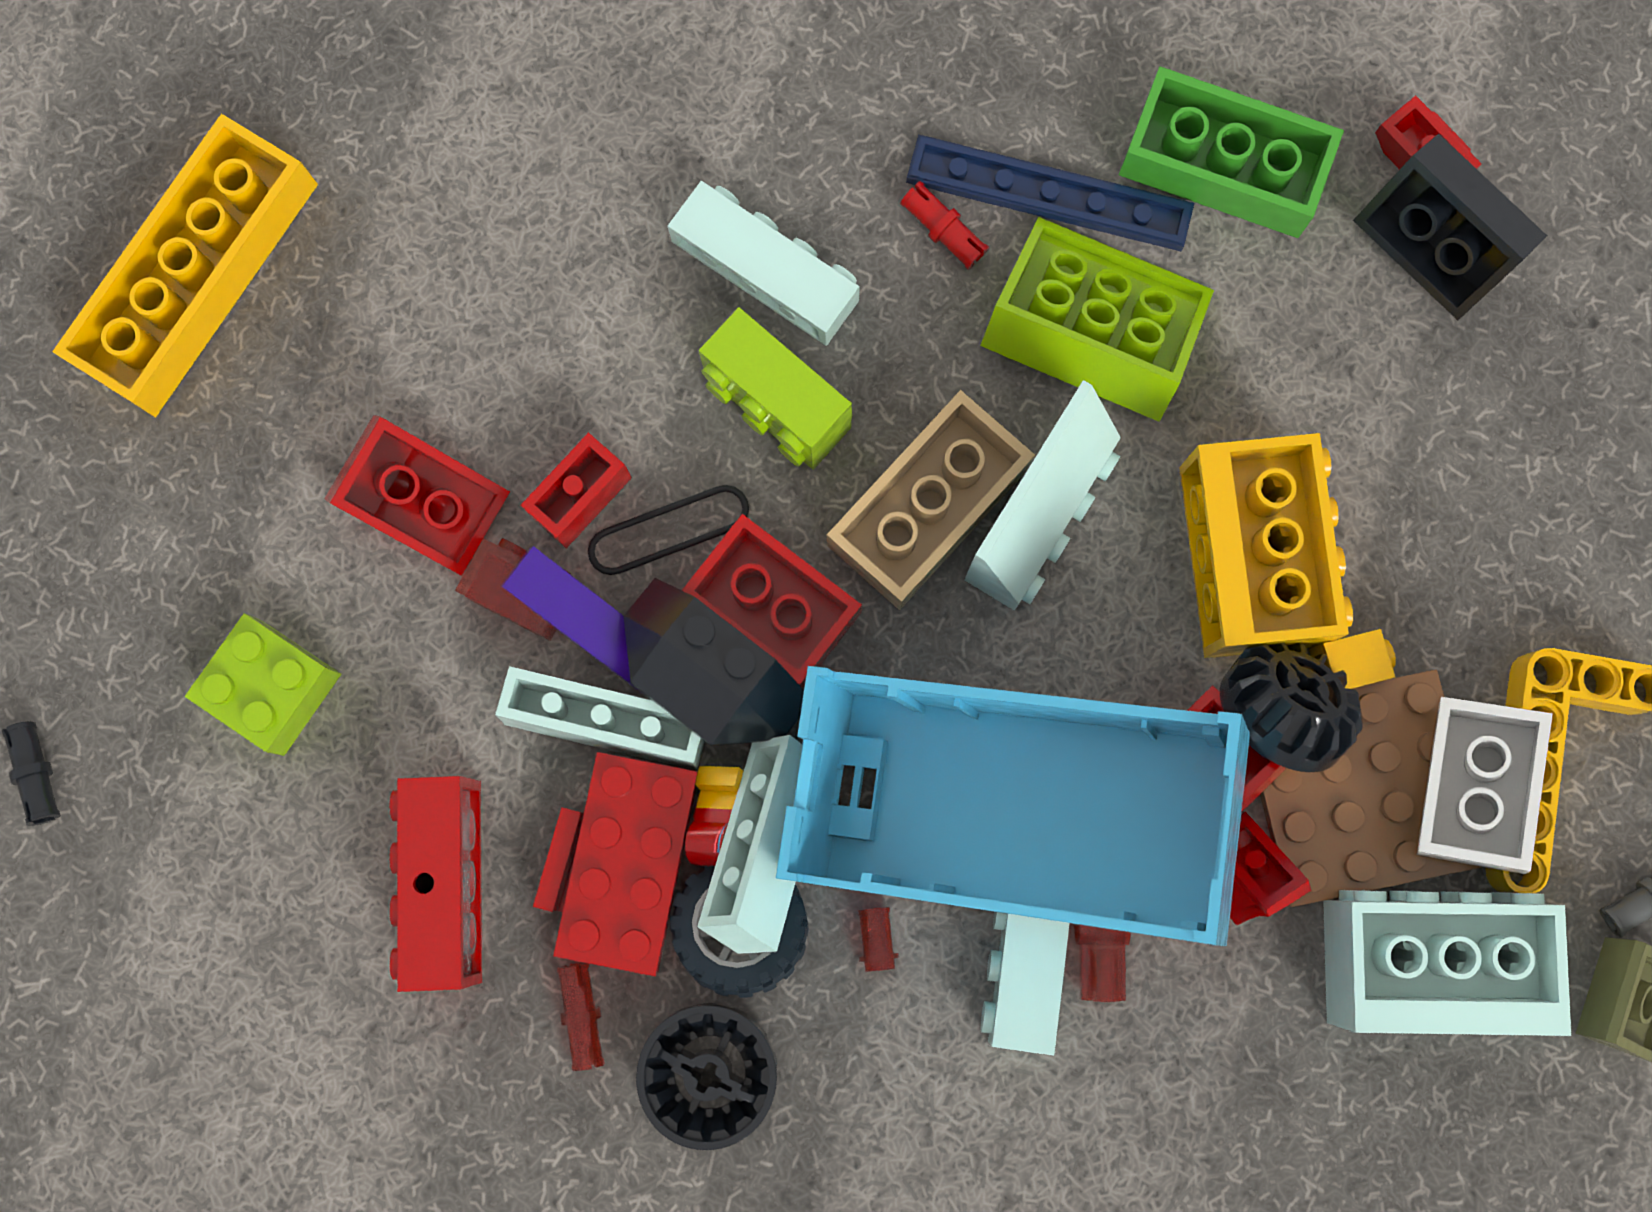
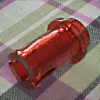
(877, 939)

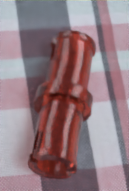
(580, 1016)

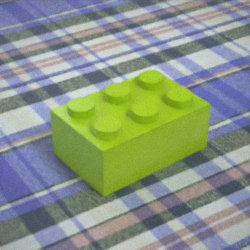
(775, 390)

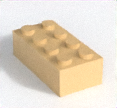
(929, 499)

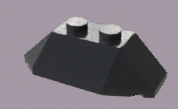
(707, 670)

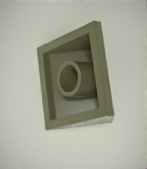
(1621, 998)

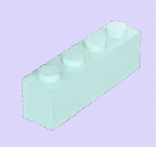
(764, 261)
(596, 718)
(744, 898)
(1027, 983)

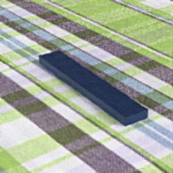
(1050, 193)

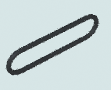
(657, 512)

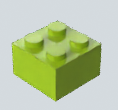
(263, 685)

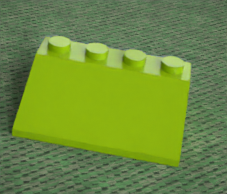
(1098, 318)

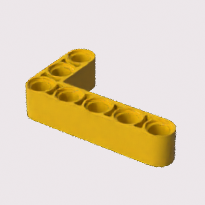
(1564, 687)

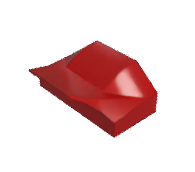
(1412, 129)
(1263, 876)

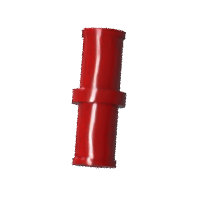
(944, 225)

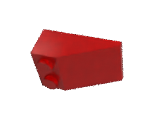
(417, 494)

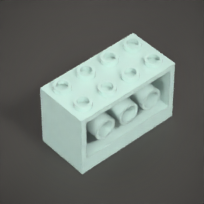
(1446, 964)

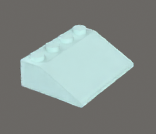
(1046, 501)

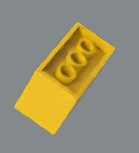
(1262, 530)

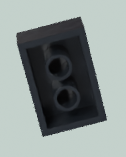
(1449, 227)

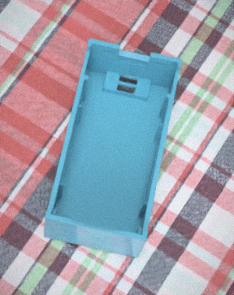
(1020, 803)

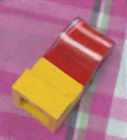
(712, 813)

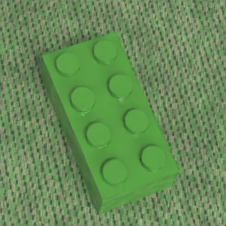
(1231, 152)

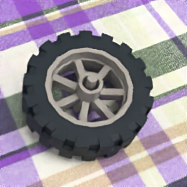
(717, 972)

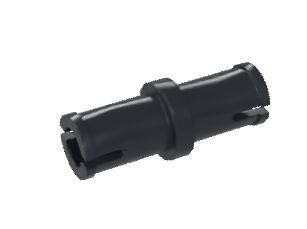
(30, 773)

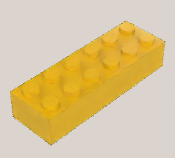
(187, 265)

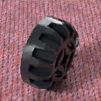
(1293, 706)
(665, 1054)

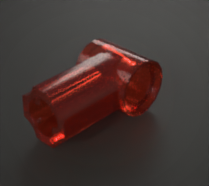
(1102, 963)

